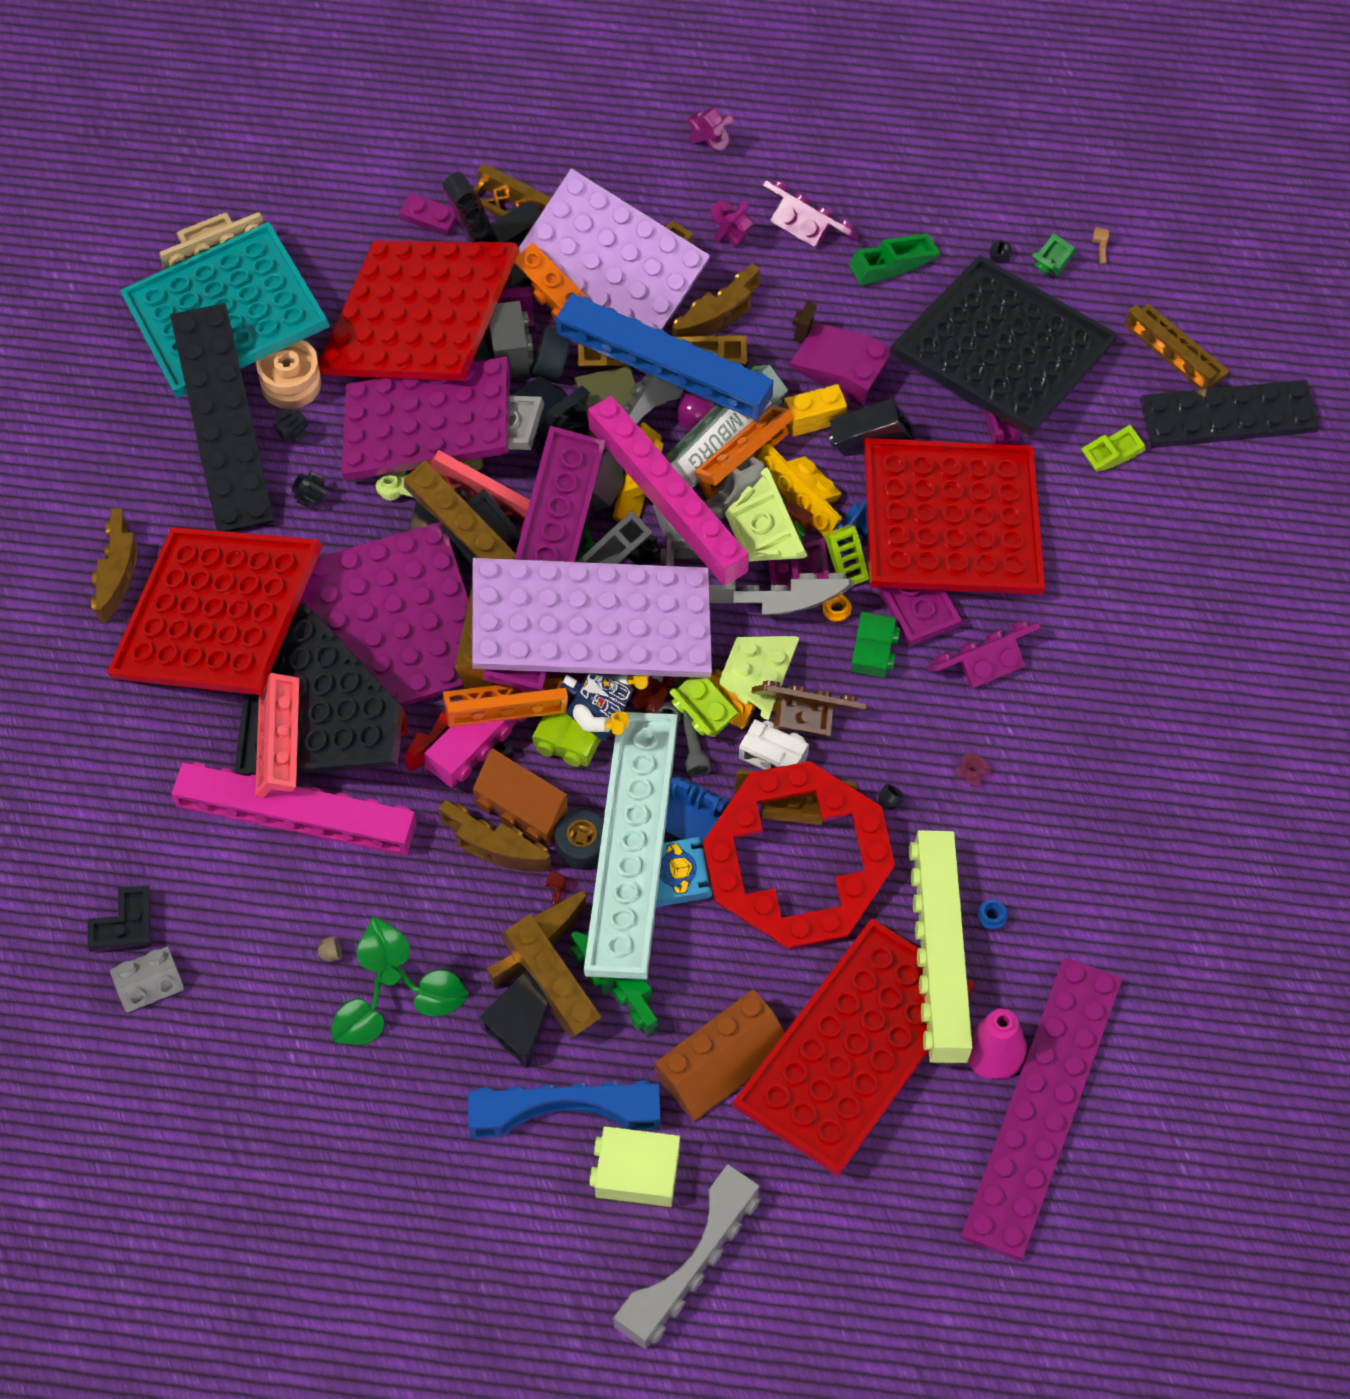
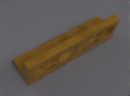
(507, 189)
(1175, 347)

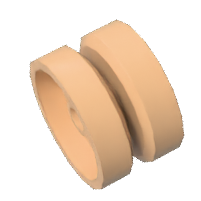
(290, 376)

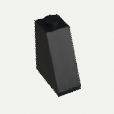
(877, 421)
(518, 1018)

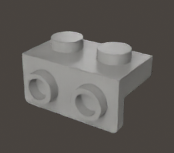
(146, 979)

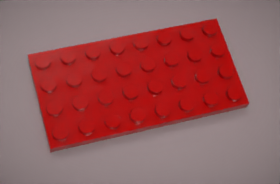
(844, 1052)

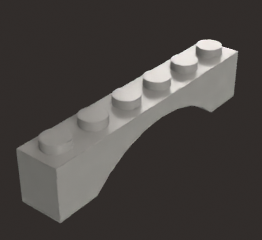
(648, 1309)

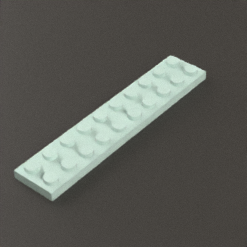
(631, 848)

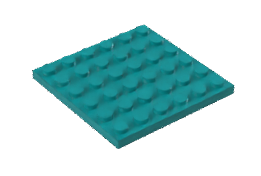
(255, 279)

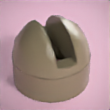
(330, 949)

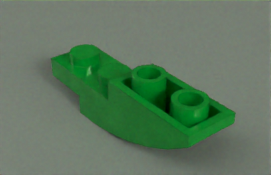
(627, 991)

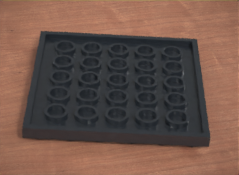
(1004, 344)

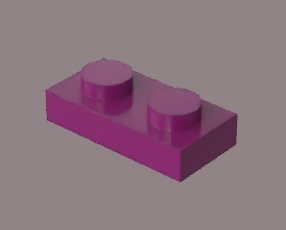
(428, 214)

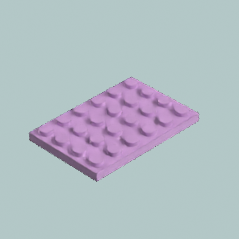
(616, 252)

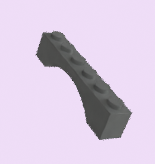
(645, 396)
(619, 541)

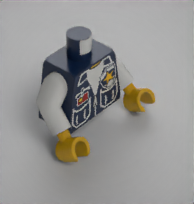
(601, 700)

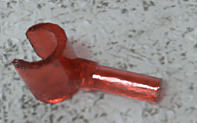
(557, 882)

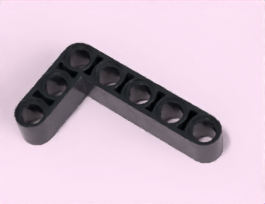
(474, 221)

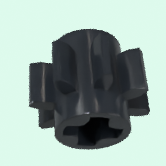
(291, 425)
(309, 489)
(645, 552)

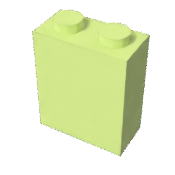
(635, 1166)

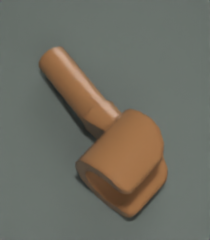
(1101, 237)

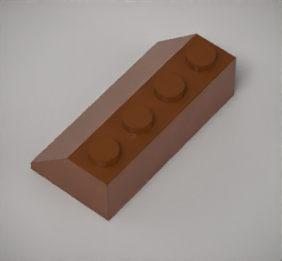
(720, 1055)

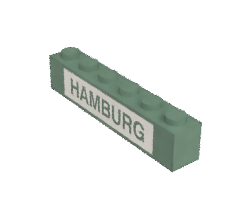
(715, 431)

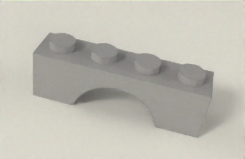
(734, 484)

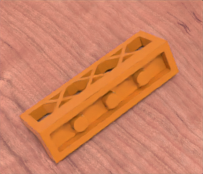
(767, 430)
(502, 706)

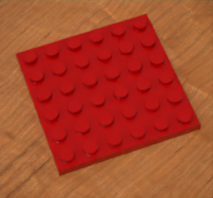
(418, 310)
(952, 516)
(215, 610)

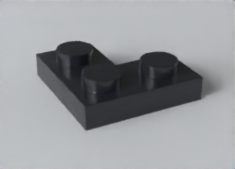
(127, 929)

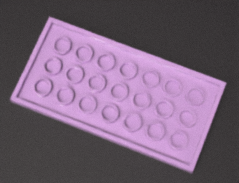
(590, 618)

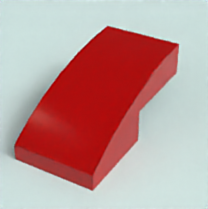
(421, 743)

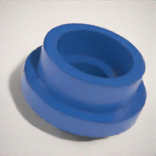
(996, 907)

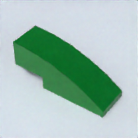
(893, 258)

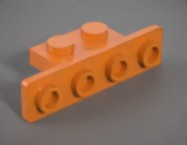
(549, 283)

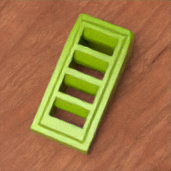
(854, 543)

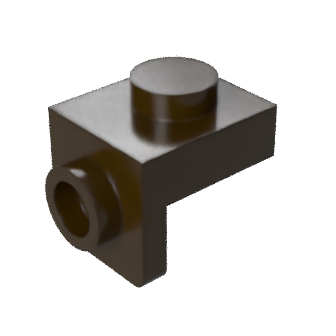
(804, 321)

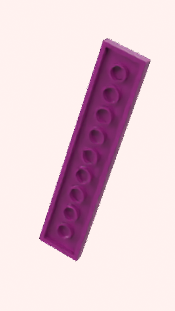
(555, 518)
(1041, 1110)

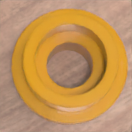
(837, 616)

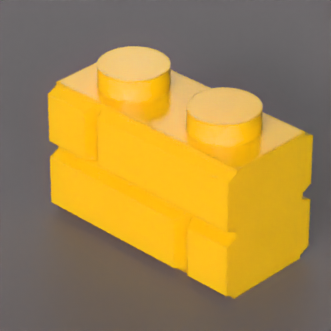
(815, 409)

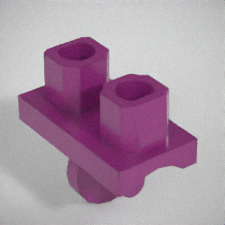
(709, 127)
(732, 224)

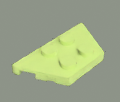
(764, 523)
(757, 661)

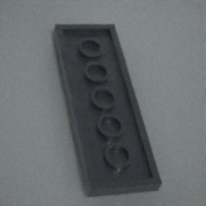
(1229, 413)

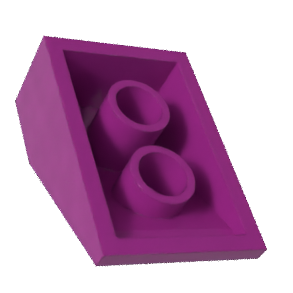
(843, 359)

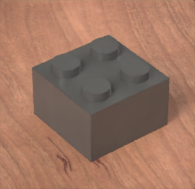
(511, 338)

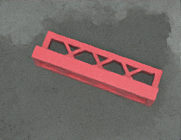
(473, 482)
(277, 735)

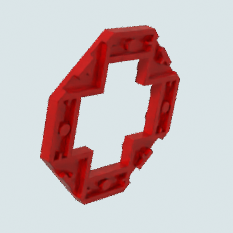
(762, 907)

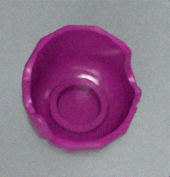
(692, 410)

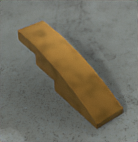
(554, 923)

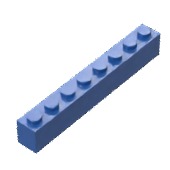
(664, 356)

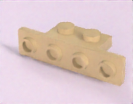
(207, 235)

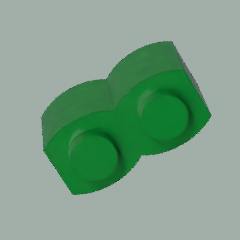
(873, 645)

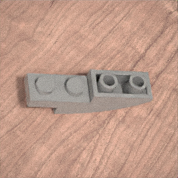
(804, 594)

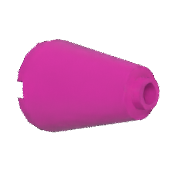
(998, 1046)

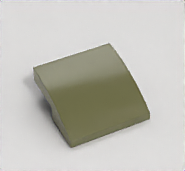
(605, 383)

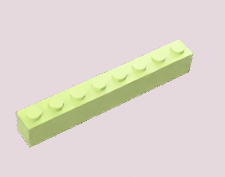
(941, 947)

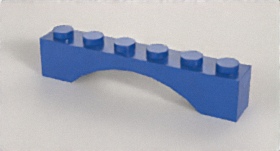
(498, 1112)

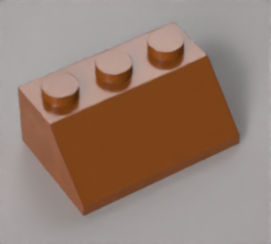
(519, 798)

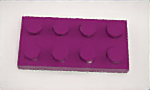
(919, 612)

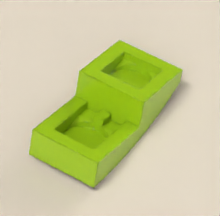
(1112, 451)

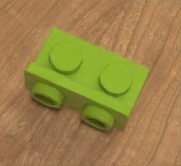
(704, 704)

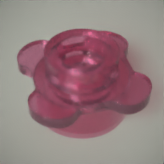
(972, 761)

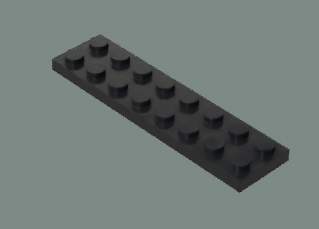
(221, 418)

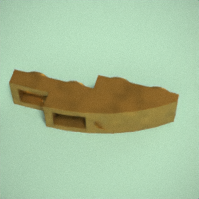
(715, 313)
(116, 570)
(500, 847)

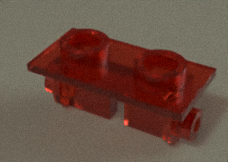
(652, 697)

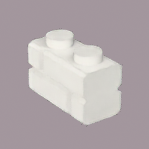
(772, 748)

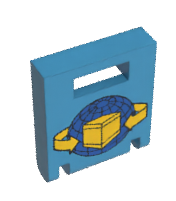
(683, 873)

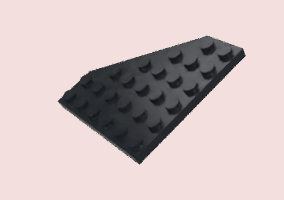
(342, 707)

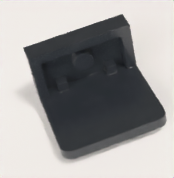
(557, 407)

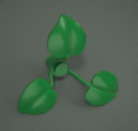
(383, 951)

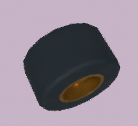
(551, 355)
(577, 828)

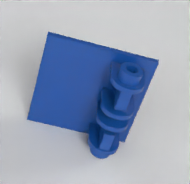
(692, 809)

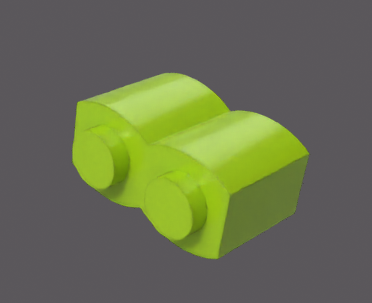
(565, 738)

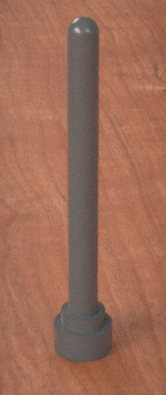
(697, 762)

